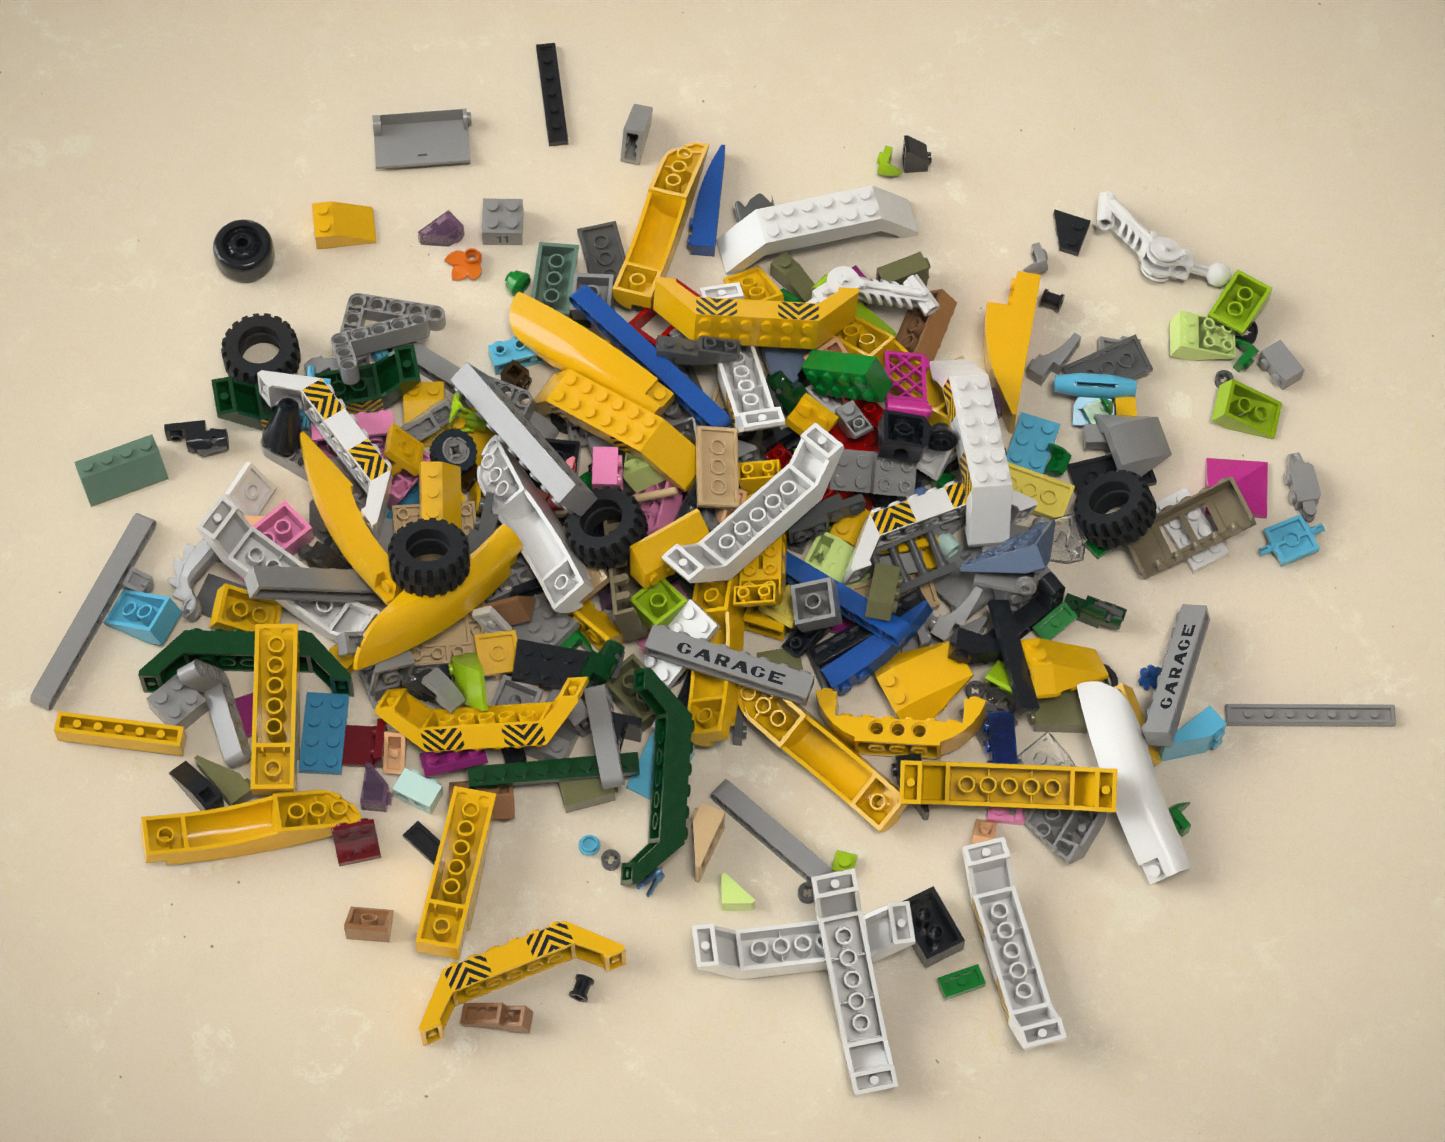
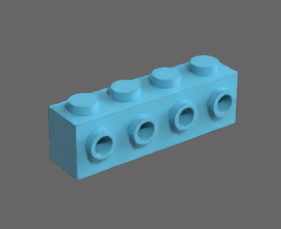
(503, 352)

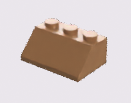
(504, 804)

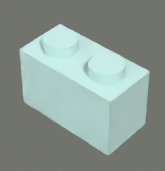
(418, 790)

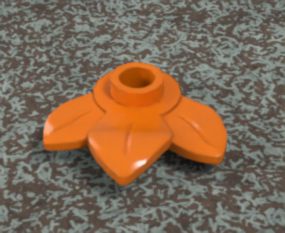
(463, 266)

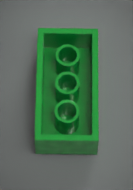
(847, 375)

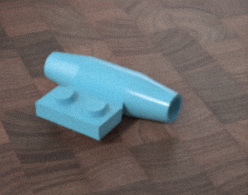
(1091, 387)

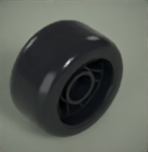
(243, 250)

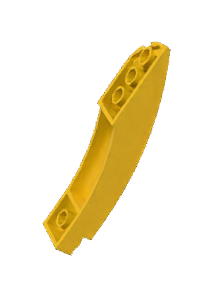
(660, 224)
(416, 619)
(711, 699)
(824, 756)
(245, 827)

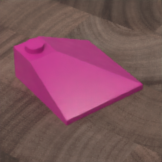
(1248, 475)

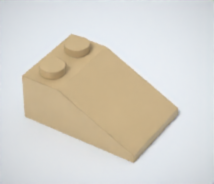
(707, 828)

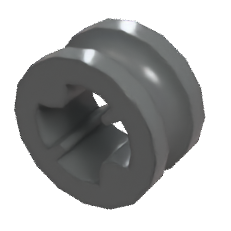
(1220, 375)
(975, 685)
(615, 864)
(807, 900)

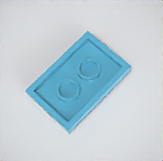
(1031, 442)

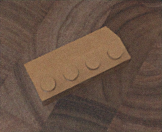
(923, 333)

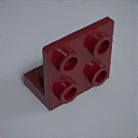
(364, 745)
(356, 842)

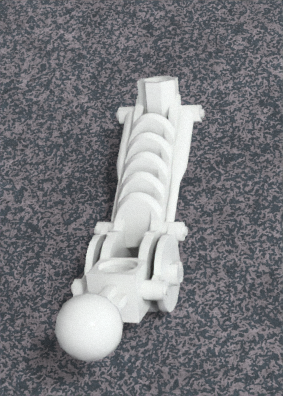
(1159, 255)
(910, 294)

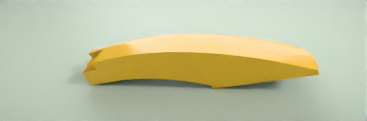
(869, 340)
(574, 347)
(344, 522)

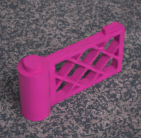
(906, 402)

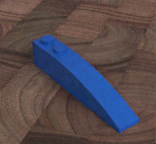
(707, 207)
(871, 654)

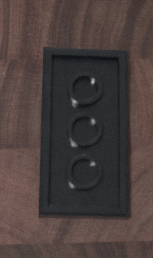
(1085, 470)

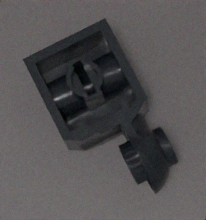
(908, 435)

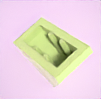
(734, 897)

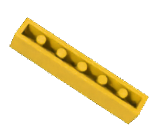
(120, 733)

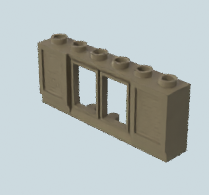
(1227, 510)
(624, 614)

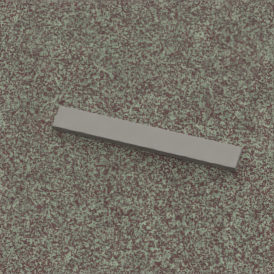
(1311, 715)

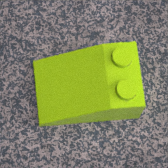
(1241, 302)
(1246, 410)
(469, 679)

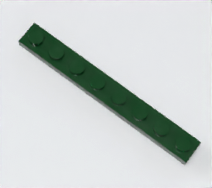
(544, 771)

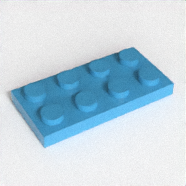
(323, 733)

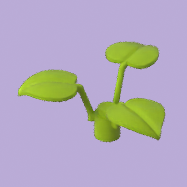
(472, 419)

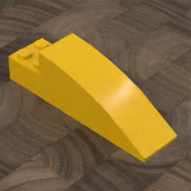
(1007, 341)
(275, 709)
(456, 874)

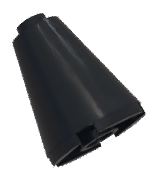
(284, 428)

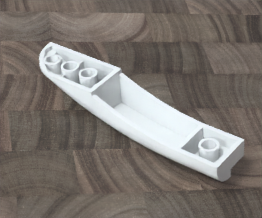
(532, 519)
(1140, 802)

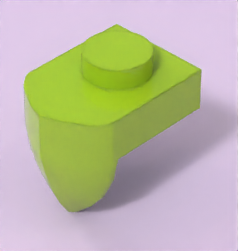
(884, 163)

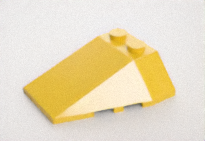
(1060, 666)
(922, 680)

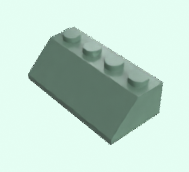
(555, 275)
(121, 470)

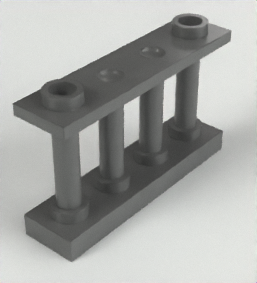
(924, 573)

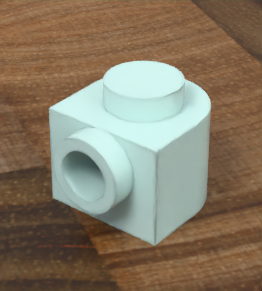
(948, 545)

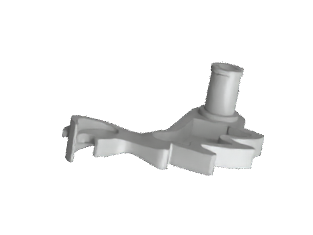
(188, 571)

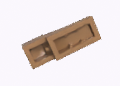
(497, 1016)

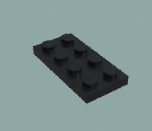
(546, 664)

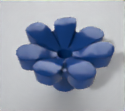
(1149, 677)

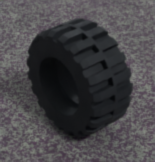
(254, 331)
(1122, 525)
(429, 538)
(614, 547)

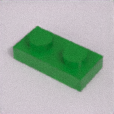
(1055, 622)
(961, 982)

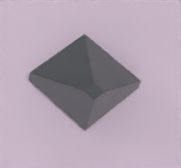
(798, 547)

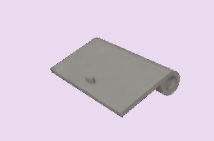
(421, 138)
(1012, 582)
(957, 585)

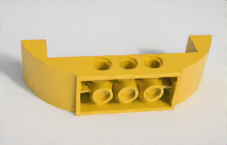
(764, 577)
(901, 736)

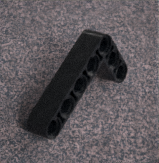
(1047, 597)

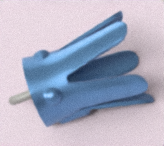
(655, 876)

